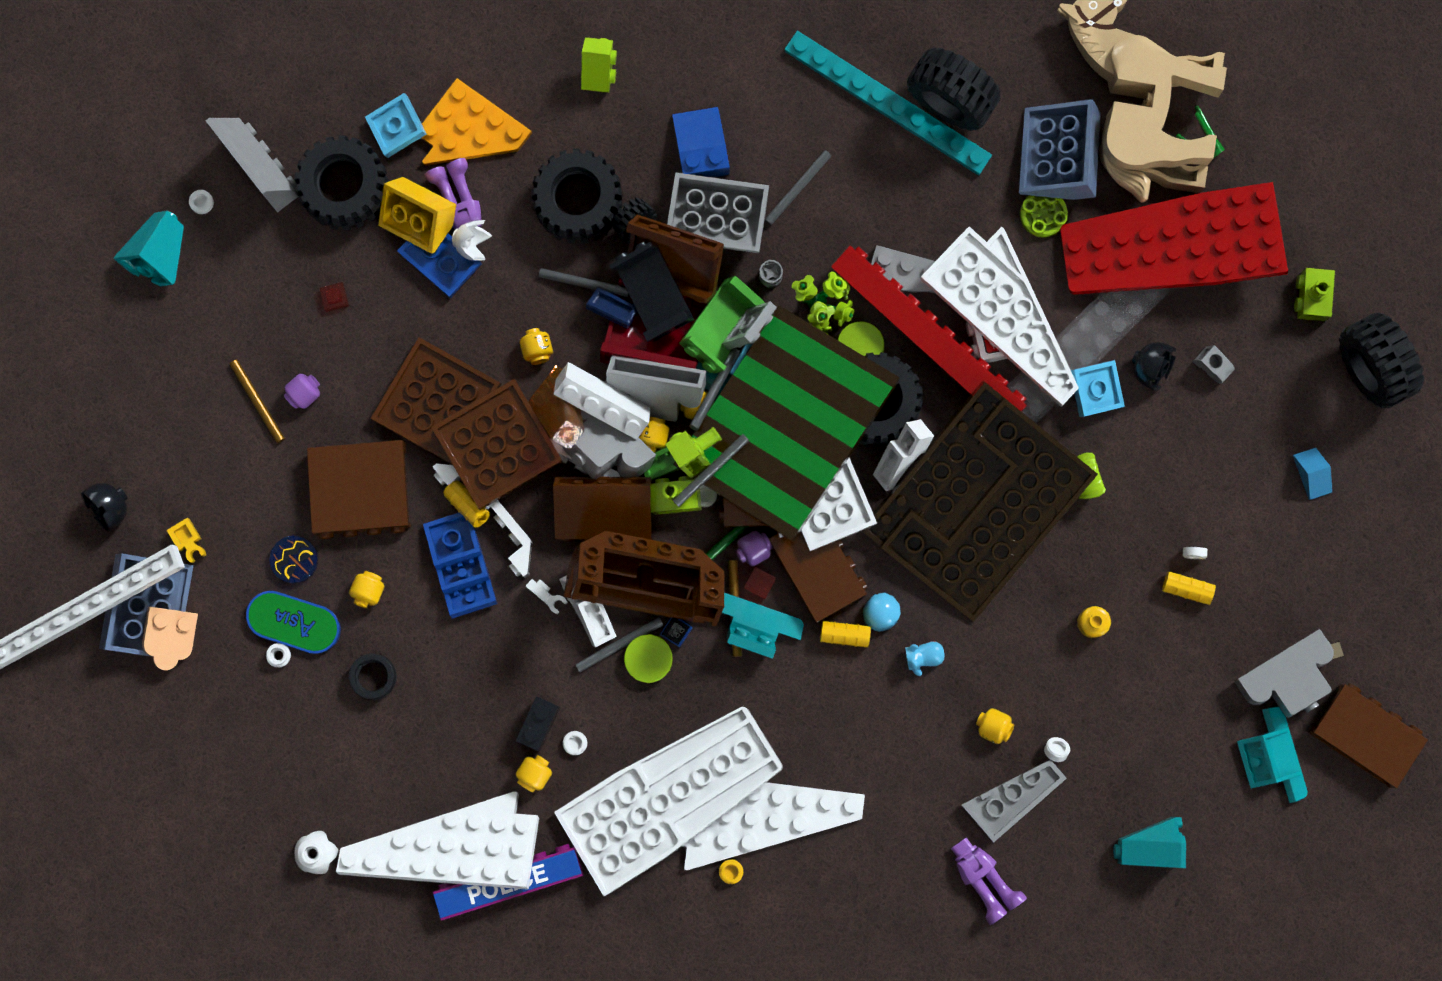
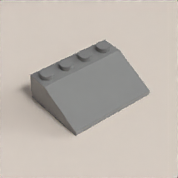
(255, 160)
(720, 210)

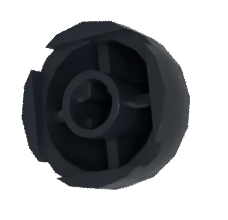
(1153, 364)
(106, 504)

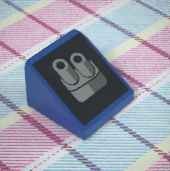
(676, 631)

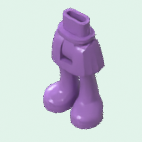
(468, 209)
(973, 866)

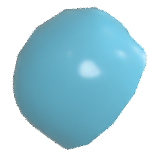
(881, 612)

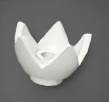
(468, 237)
(325, 853)

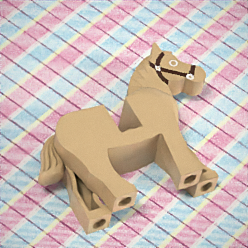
(1134, 66)

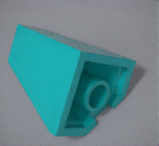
(154, 249)
(1154, 846)

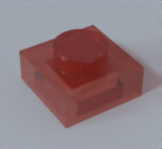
(334, 296)
(760, 583)

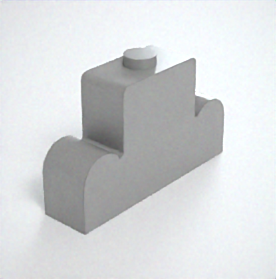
(657, 385)
(606, 447)
(1291, 676)

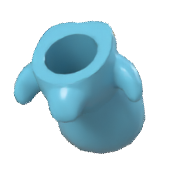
(925, 655)

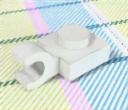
(541, 590)

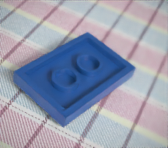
(443, 268)

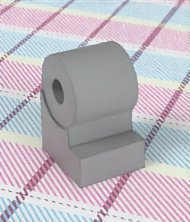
(1214, 363)

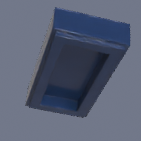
(612, 307)

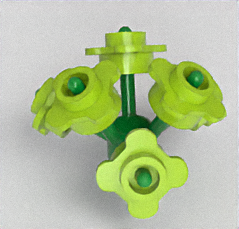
(821, 311)

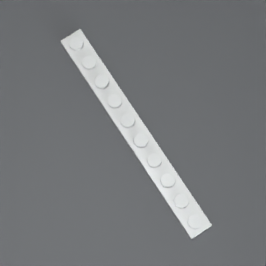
(90, 604)

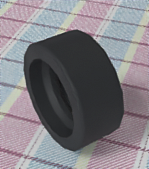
(354, 676)

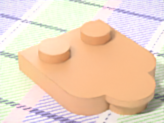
(168, 636)

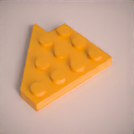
(470, 127)

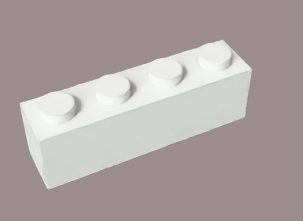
(602, 400)

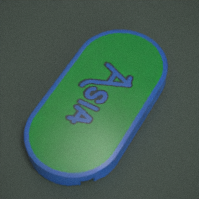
(293, 622)

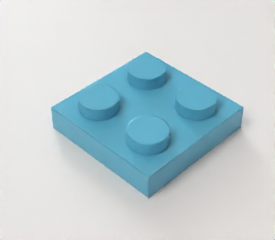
(395, 125)
(1098, 388)

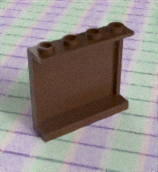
(358, 489)

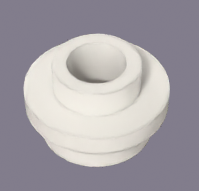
(270, 655)

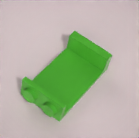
(716, 322)

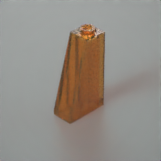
(556, 415)

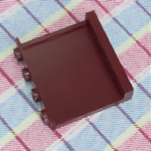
(633, 344)

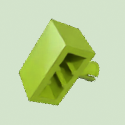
(597, 64)
(1315, 294)
(689, 451)
(664, 492)

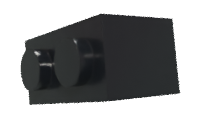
(538, 723)

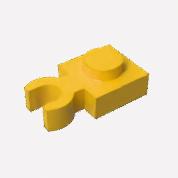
(185, 537)

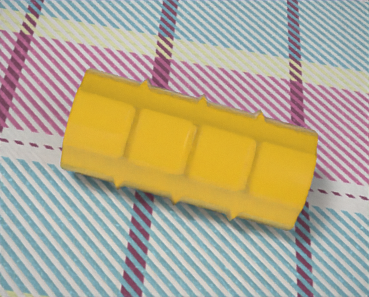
(463, 502)
(1188, 588)
(845, 634)

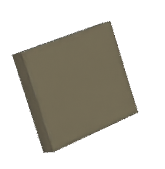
(1337, 650)

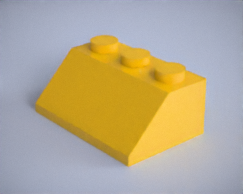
(416, 214)

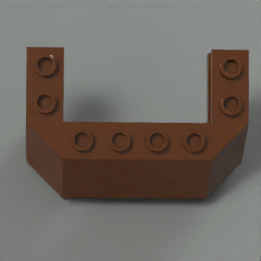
(646, 577)

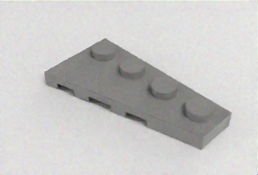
(904, 268)
(1007, 803)

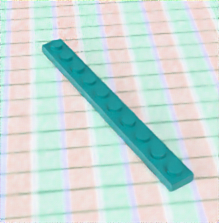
(888, 103)

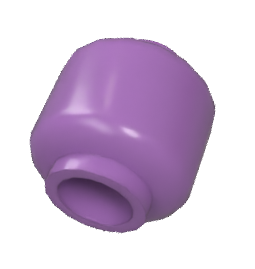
(302, 391)
(754, 548)

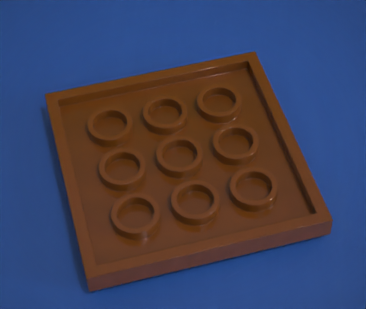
(428, 391)
(496, 444)

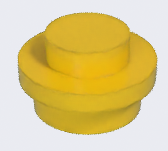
(731, 871)

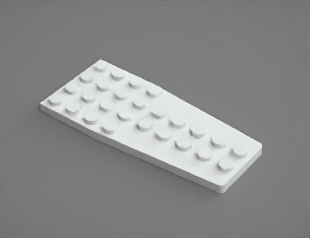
(667, 798)

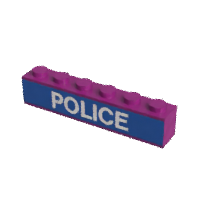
(545, 872)

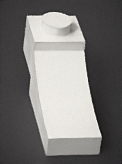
(902, 453)
(593, 619)

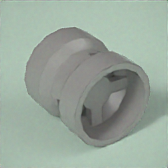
(769, 270)

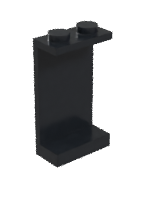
(653, 290)

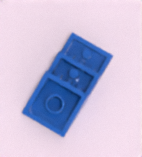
(459, 565)

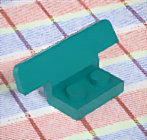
(757, 626)
(1273, 757)

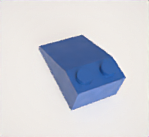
(701, 143)

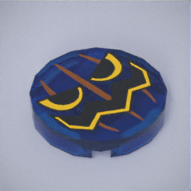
(293, 559)

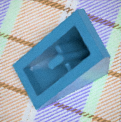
(1314, 473)

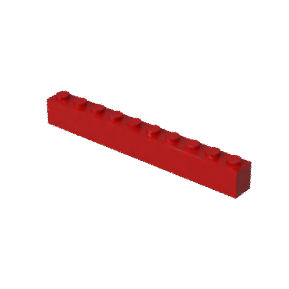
(920, 325)

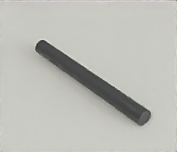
(798, 187)
(583, 282)
(714, 390)
(710, 470)
(618, 645)

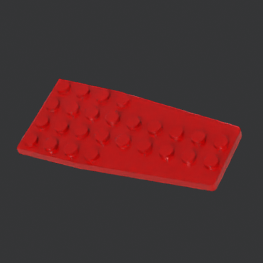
(1178, 243)

